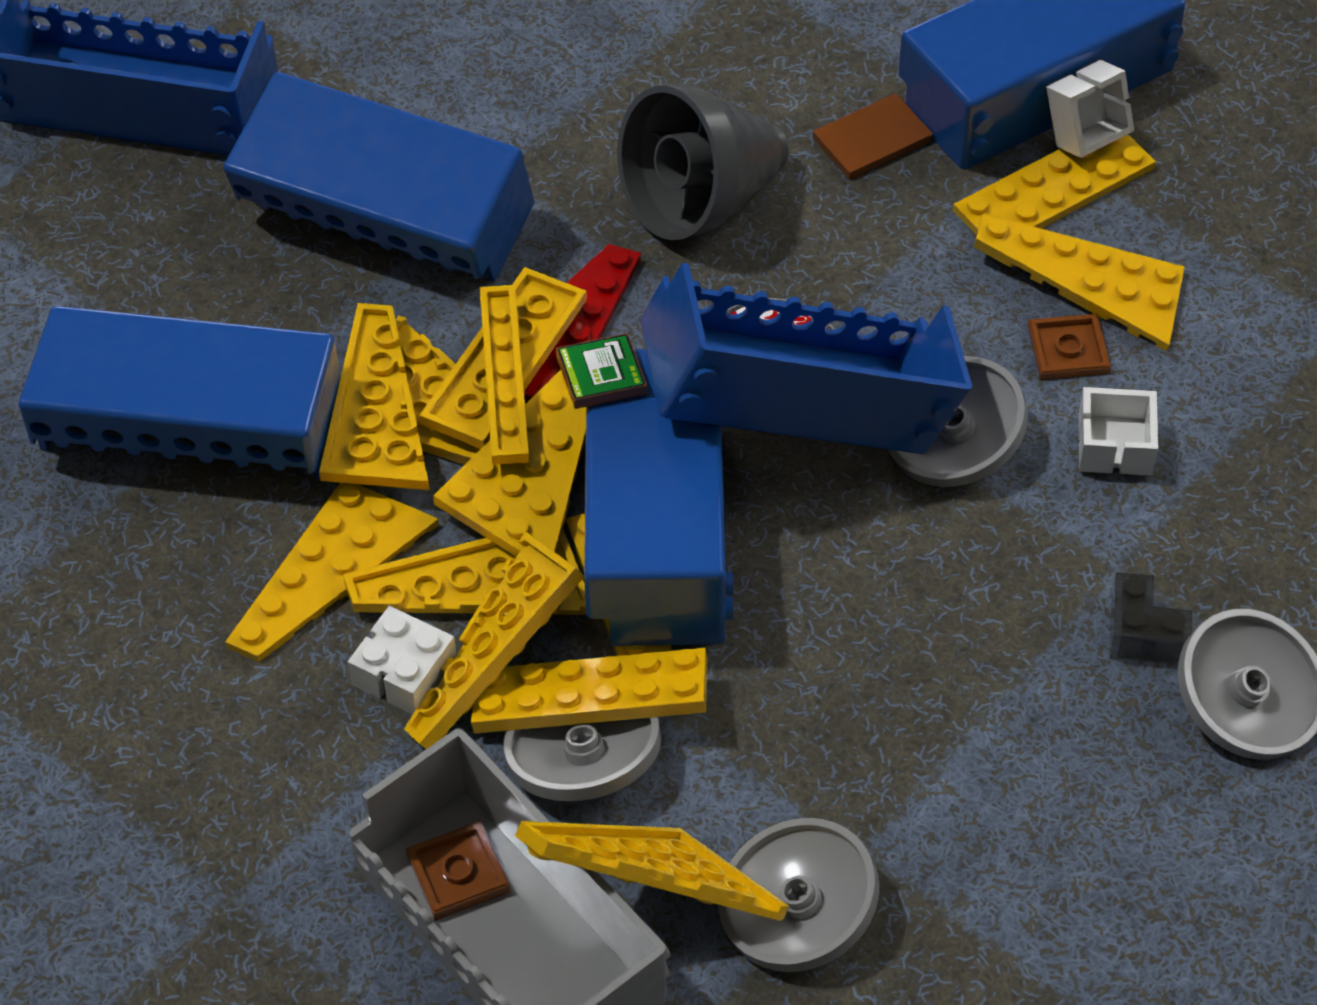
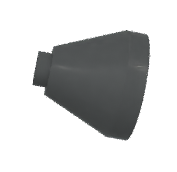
(693, 159)

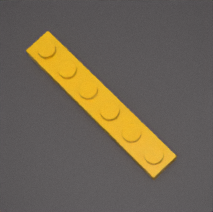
(504, 375)

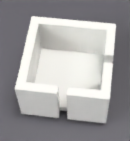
(1084, 114)
(1118, 431)
(406, 654)

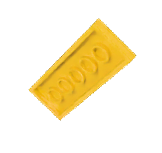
(1057, 185)
(544, 314)
(594, 691)

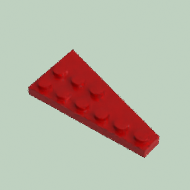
(605, 282)

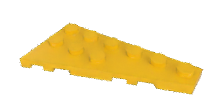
(445, 580)

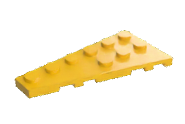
(1097, 277)
(373, 417)
(347, 535)
(496, 633)

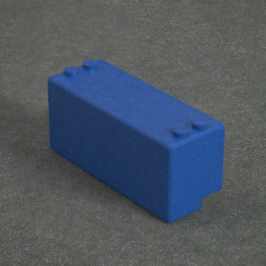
(986, 65)
(127, 84)
(383, 173)
(802, 376)
(181, 382)
(655, 524)

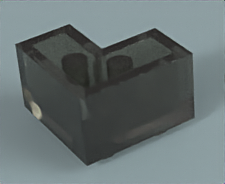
(1141, 629)

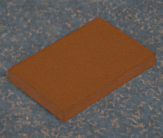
(872, 136)

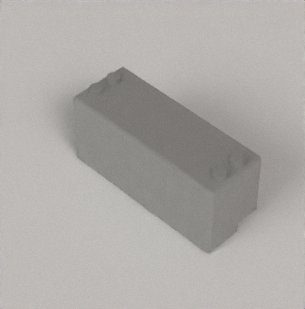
(545, 942)

